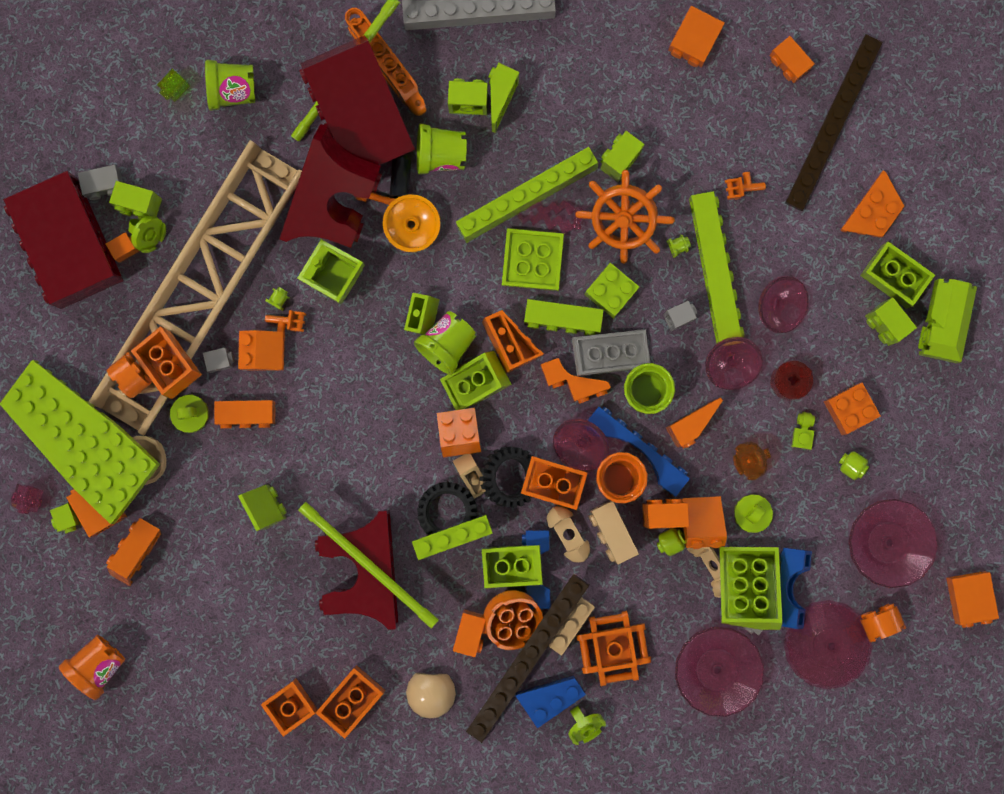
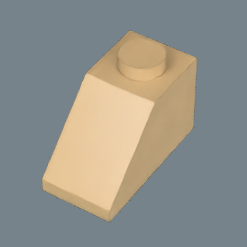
(470, 474)

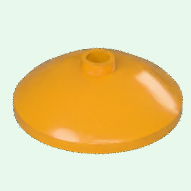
(414, 209)

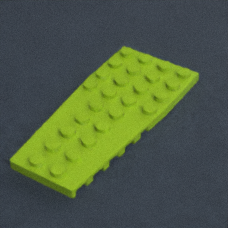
(79, 441)

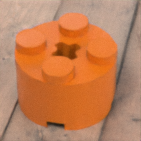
(129, 375)
(883, 623)

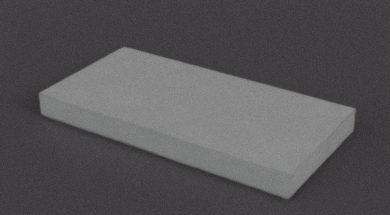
(610, 352)

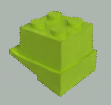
(331, 271)

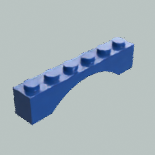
(668, 476)

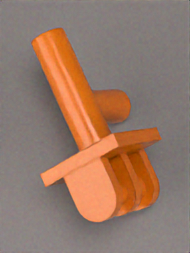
(736, 188)
(294, 320)

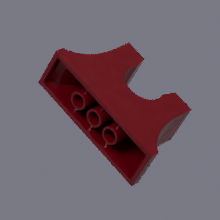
(325, 173)
(368, 594)

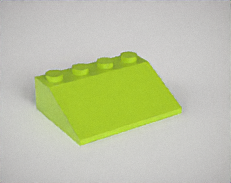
(751, 587)

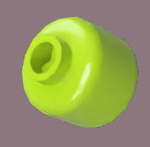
(854, 465)
(671, 541)

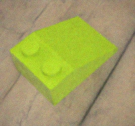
(503, 85)
(476, 381)
(263, 507)
(512, 566)

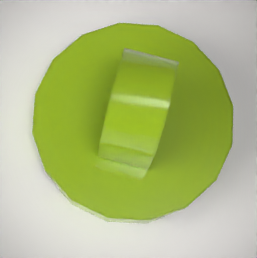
(147, 233)
(189, 413)
(753, 513)
(586, 727)

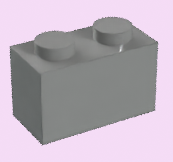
(99, 181)
(680, 315)

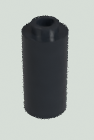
(400, 177)

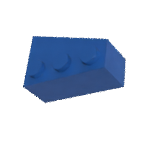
(550, 699)

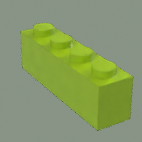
(563, 316)
(452, 537)

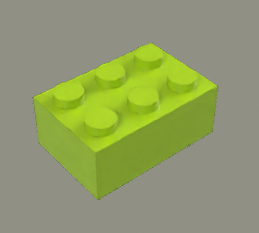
(897, 275)

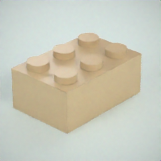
(613, 533)

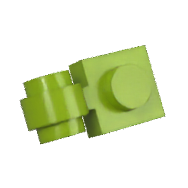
(803, 437)

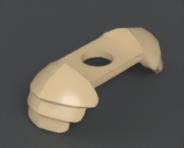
(560, 519)
(708, 554)

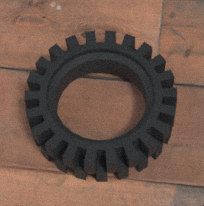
(489, 476)
(439, 489)

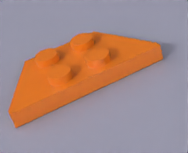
(876, 209)

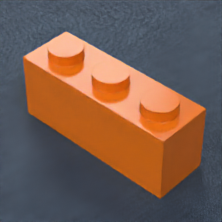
(244, 413)

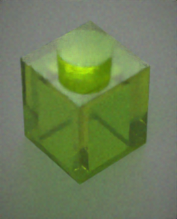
(172, 85)

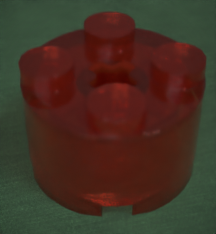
(801, 375)

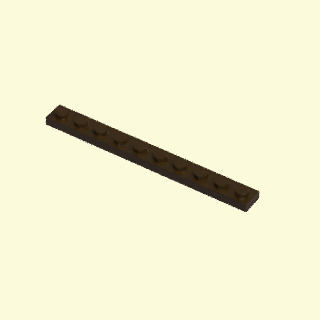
(833, 122)
(527, 657)

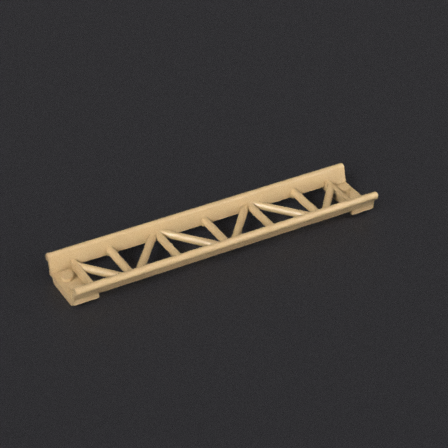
(262, 165)

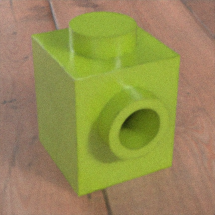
(64, 519)

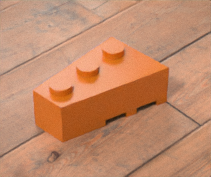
(509, 342)
(133, 551)

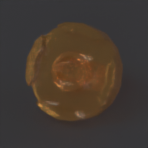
(751, 460)

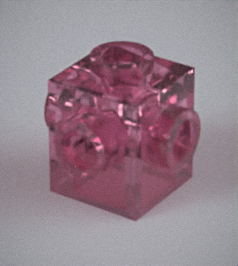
(26, 498)

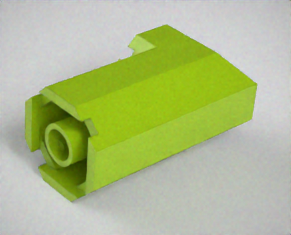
(947, 320)

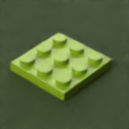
(532, 259)

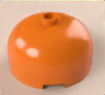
(510, 619)

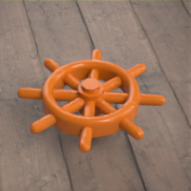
(624, 216)

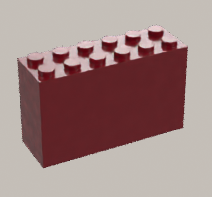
(357, 102)
(62, 240)

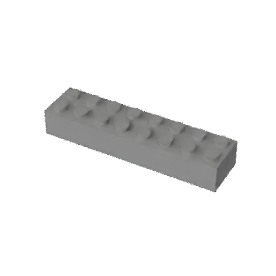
(451, 13)

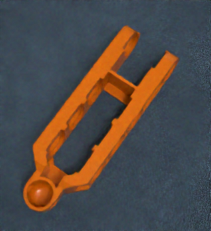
(389, 64)

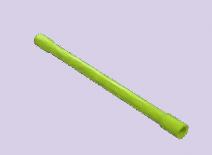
(386, 11)
(423, 613)

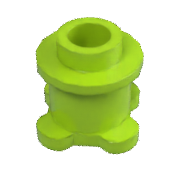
(678, 245)
(278, 298)

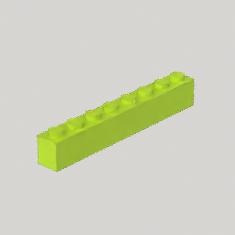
(527, 194)
(715, 266)

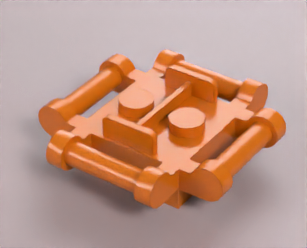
(614, 648)

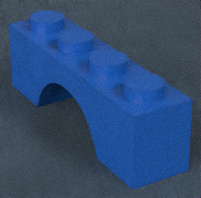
(792, 565)
(539, 593)

